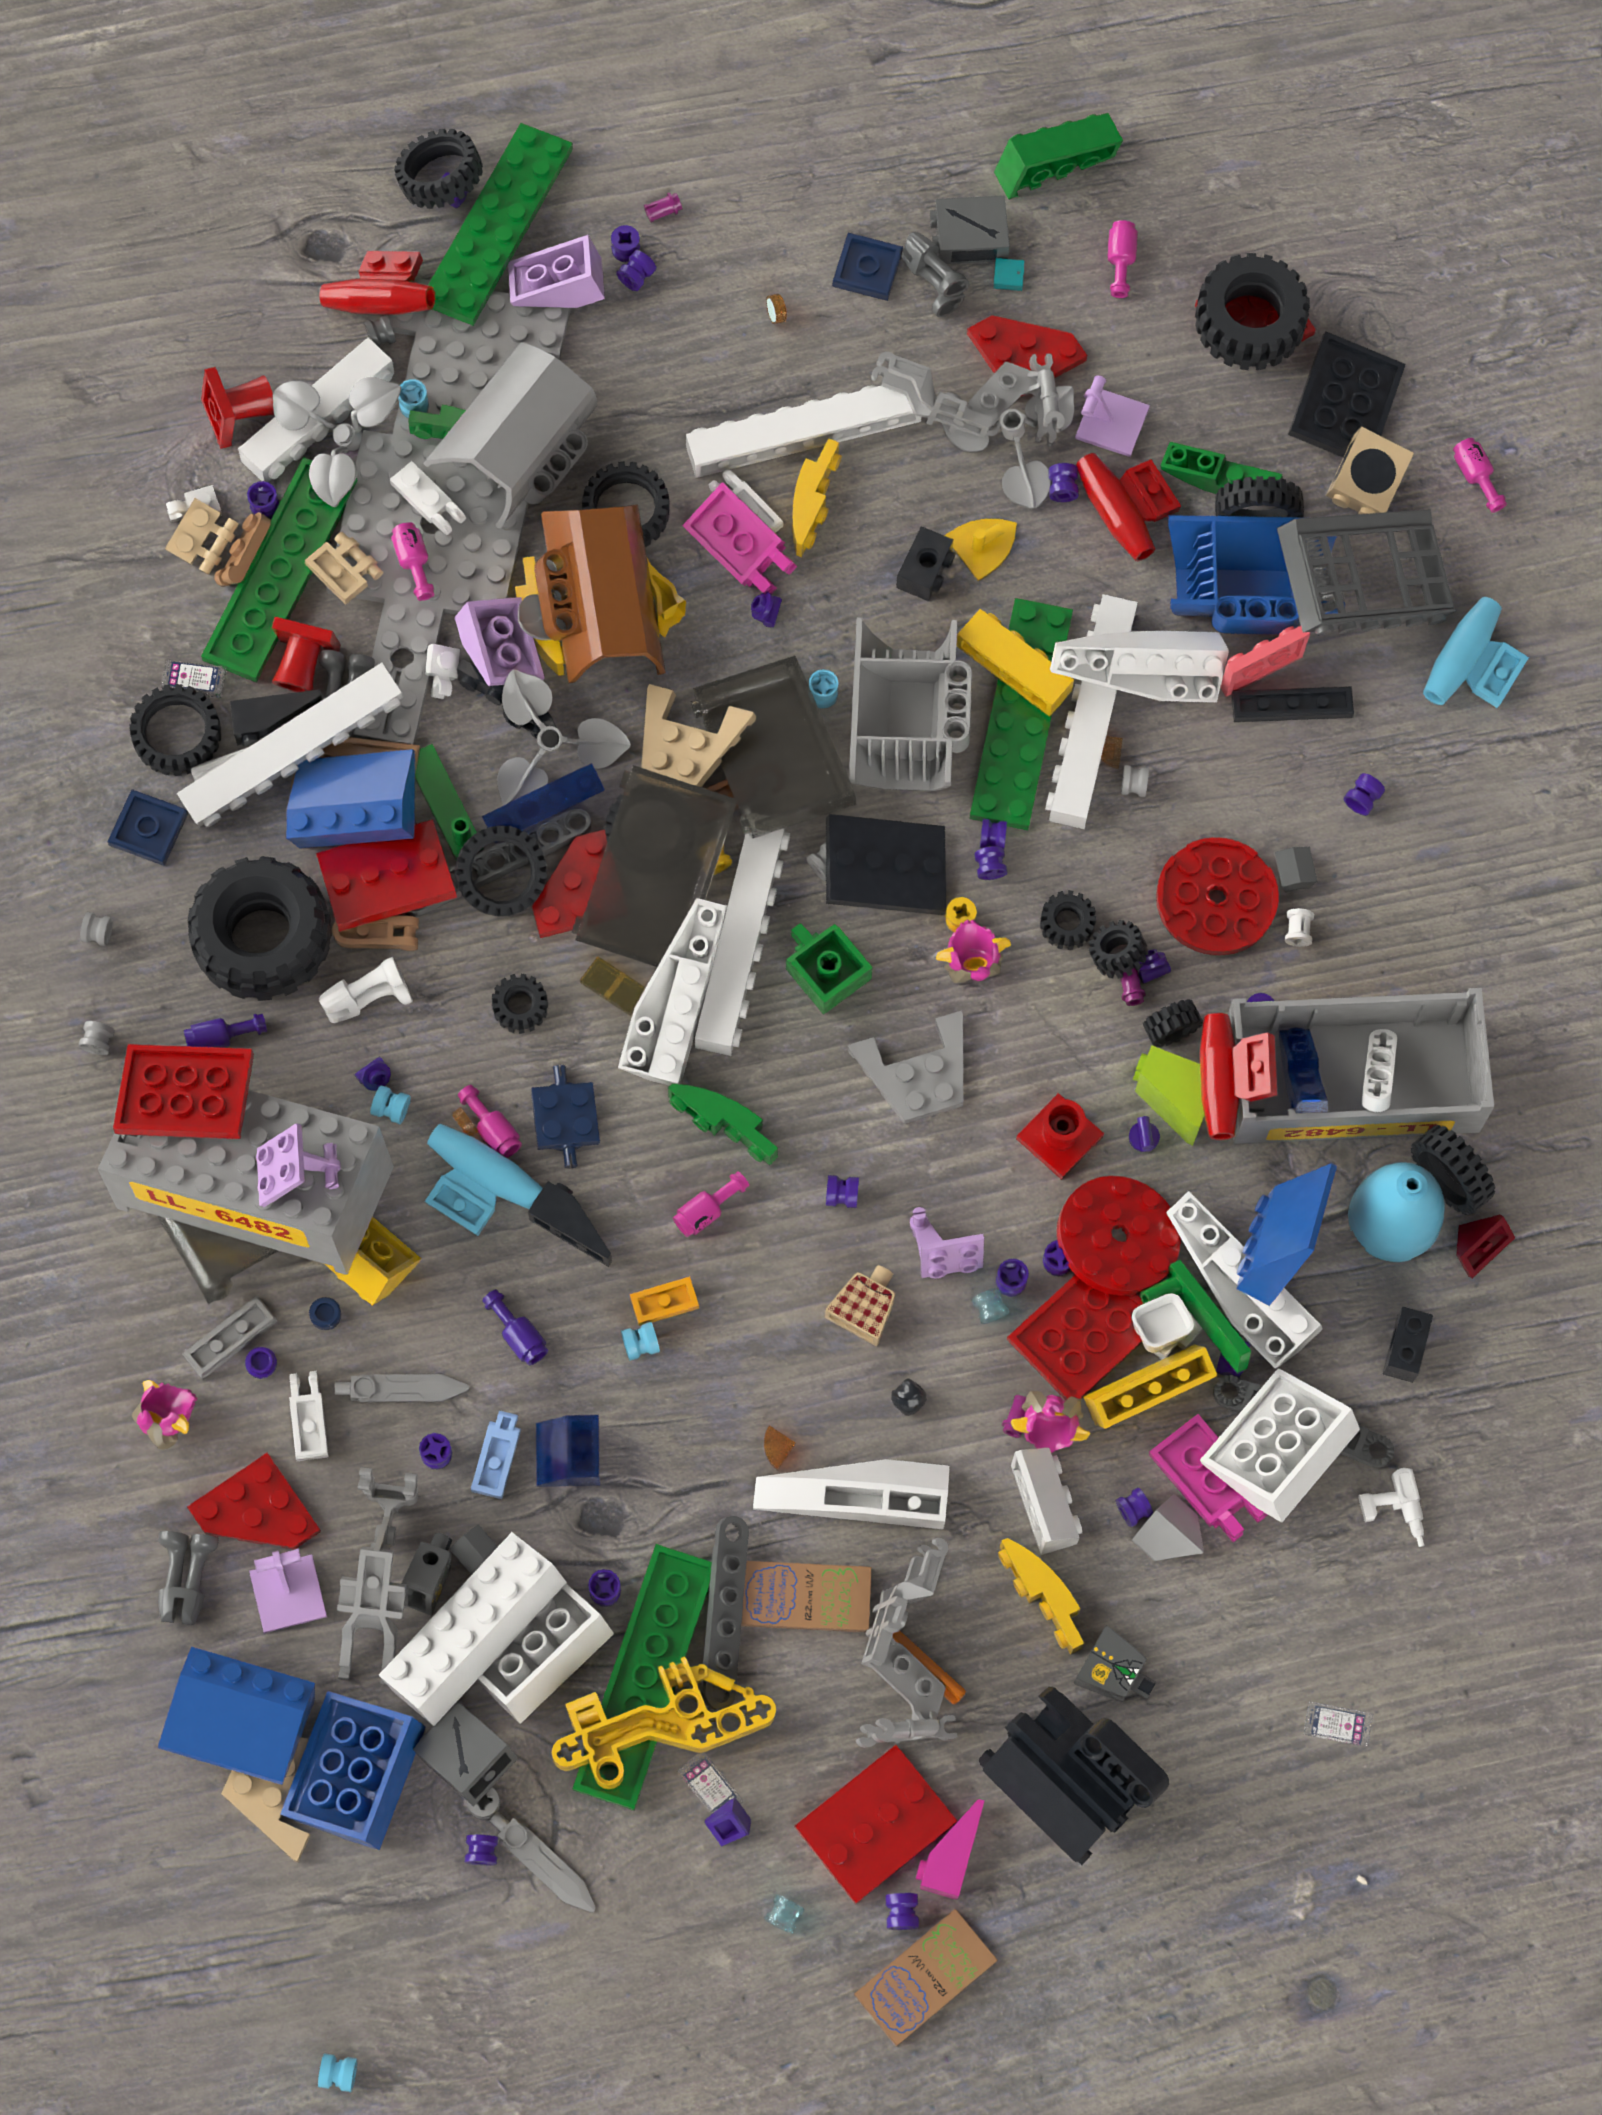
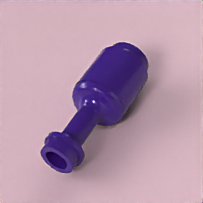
(219, 1033)
(519, 1332)

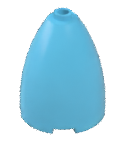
(1397, 1212)

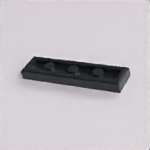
(1292, 704)

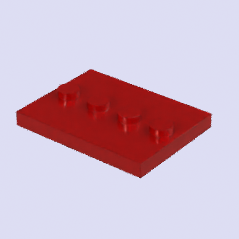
(386, 877)
(183, 1091)
(1078, 1337)
(875, 1824)

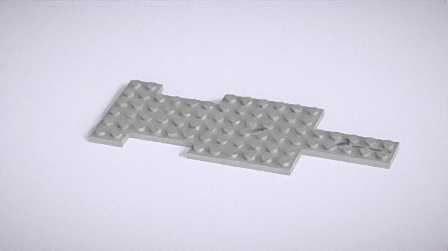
(475, 557)

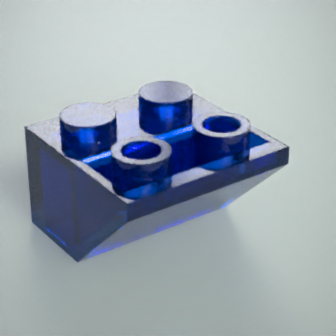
(568, 1451)

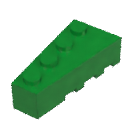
(1056, 152)

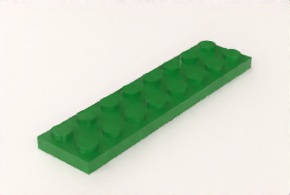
(498, 222)
(274, 579)
(1017, 727)
(654, 1637)

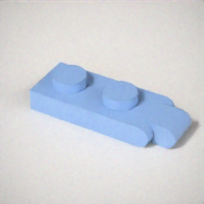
(496, 1456)

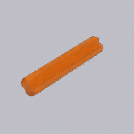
(953, 1690)

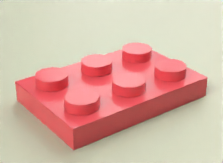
(1264, 659)

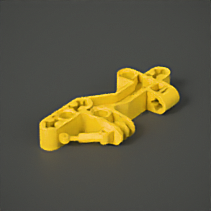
(667, 1725)

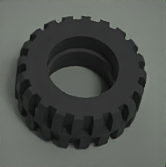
(1256, 278)

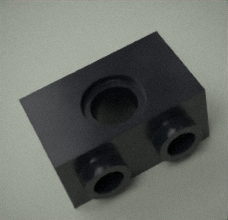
(927, 547)
(1407, 1344)

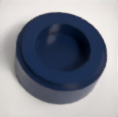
(325, 1313)

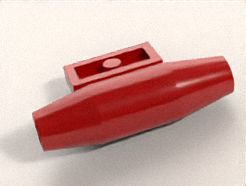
(382, 286)
(1128, 502)
(1233, 1073)

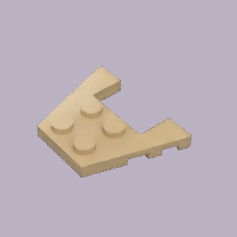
(685, 750)
(263, 1802)

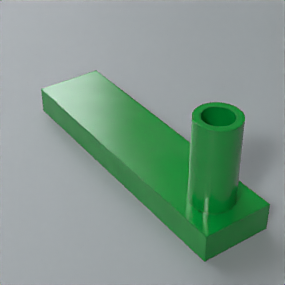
(443, 800)
(1204, 1311)

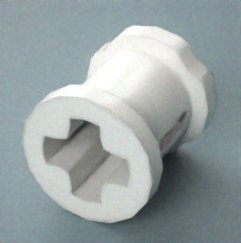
(1299, 927)

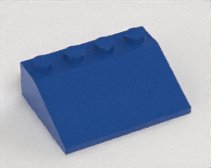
(353, 799)
(1284, 1233)
(237, 1715)
(353, 1770)

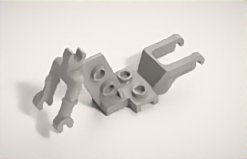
(986, 405)
(372, 1593)
(898, 1665)

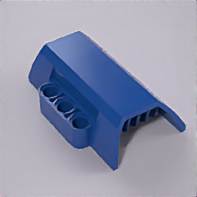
(1234, 573)

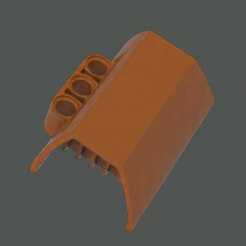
(601, 587)

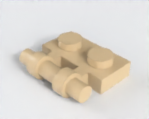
(193, 532)
(337, 573)

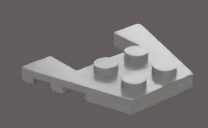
(922, 1083)

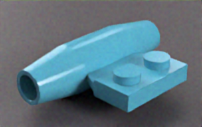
(1472, 657)
(478, 1176)

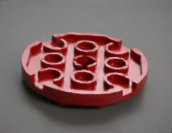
(1222, 866)
(1100, 1259)

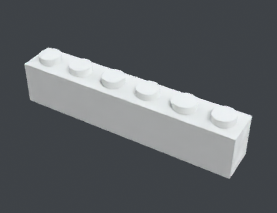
(276, 447)

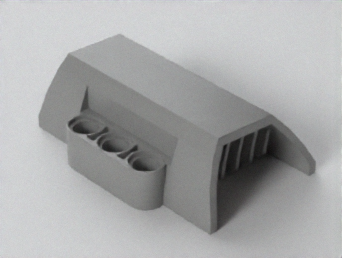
(523, 426)
(906, 713)

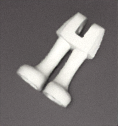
(346, 1000)

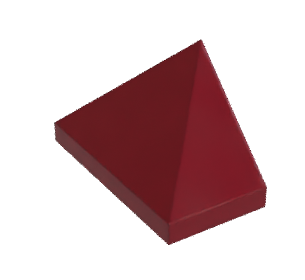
(1481, 1242)

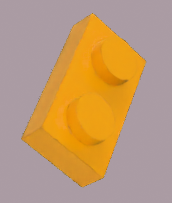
(664, 1301)

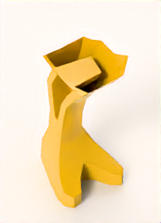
(669, 605)

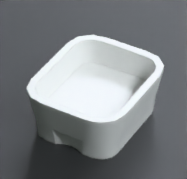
(1162, 1322)

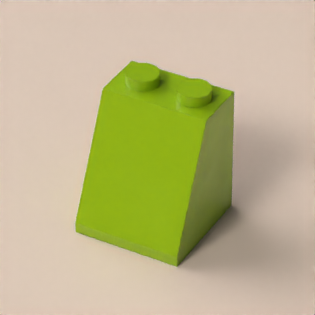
(1172, 1090)

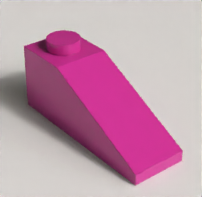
(948, 1861)

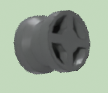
(380, 331)

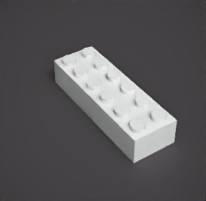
(472, 1628)

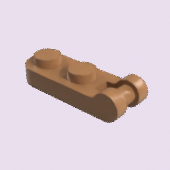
(244, 550)
(380, 934)

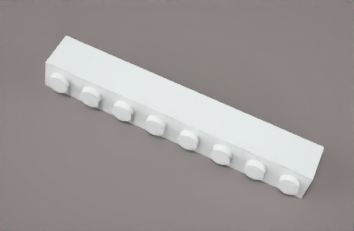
(797, 429)
(1087, 726)
(290, 745)
(739, 942)

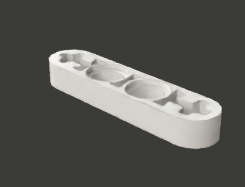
(1380, 1070)

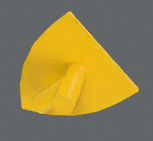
(983, 544)

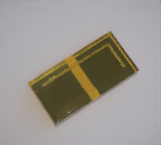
(612, 985)

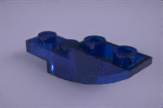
(547, 800)
(1302, 1071)

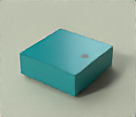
(1008, 274)

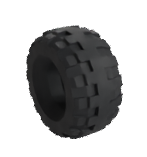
(251, 888)

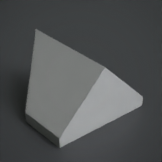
(1170, 1532)

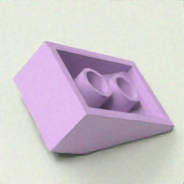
(558, 276)
(496, 640)

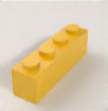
(1014, 661)
(1150, 1386)

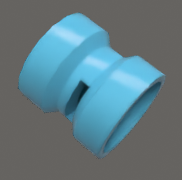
(411, 392)
(824, 682)
(390, 1104)
(640, 1341)
(340, 2073)

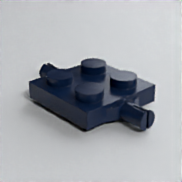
(565, 1116)

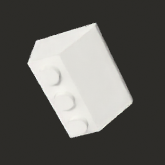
(1045, 1499)

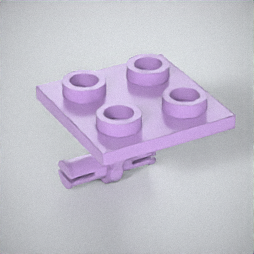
(1111, 419)
(283, 1165)
(945, 1256)
(287, 1590)

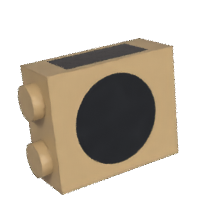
(1369, 473)

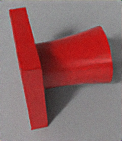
(234, 403)
(301, 653)
(1058, 1148)

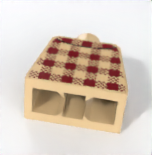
(864, 1305)

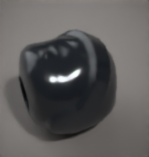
(908, 1397)

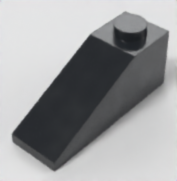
(262, 715)
(564, 1217)

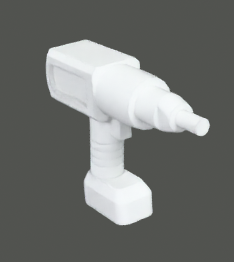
(1405, 1498)

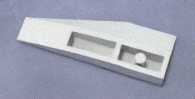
(1148, 663)
(673, 999)
(1272, 1330)
(863, 1491)

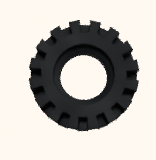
(1068, 937)
(1123, 961)
(515, 986)
(1173, 1023)

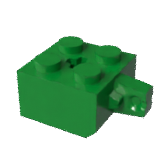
(831, 950)

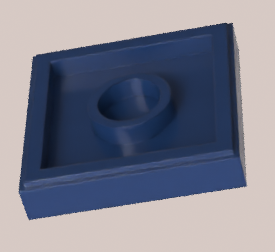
(867, 266)
(148, 827)

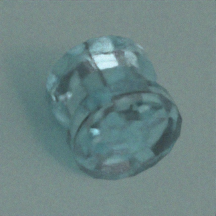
(990, 1306)
(784, 1914)

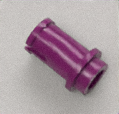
(663, 207)
(1133, 993)
(1015, 1412)

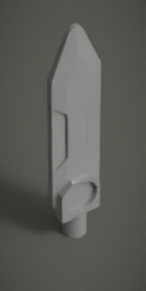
(401, 1388)
(543, 1862)

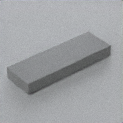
(229, 1337)

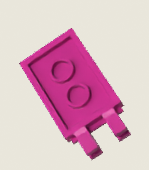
(738, 538)
(1207, 1493)

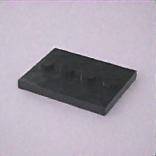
(1345, 392)
(885, 864)

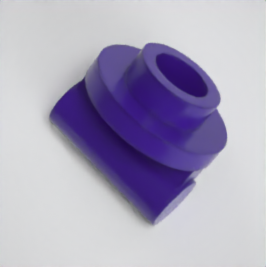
(766, 608)
(1154, 967)
(374, 1074)
(1144, 1135)

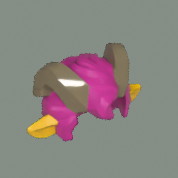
(973, 953)
(164, 1412)
(1051, 1421)

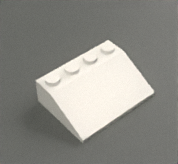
(1281, 1444)
(545, 1653)

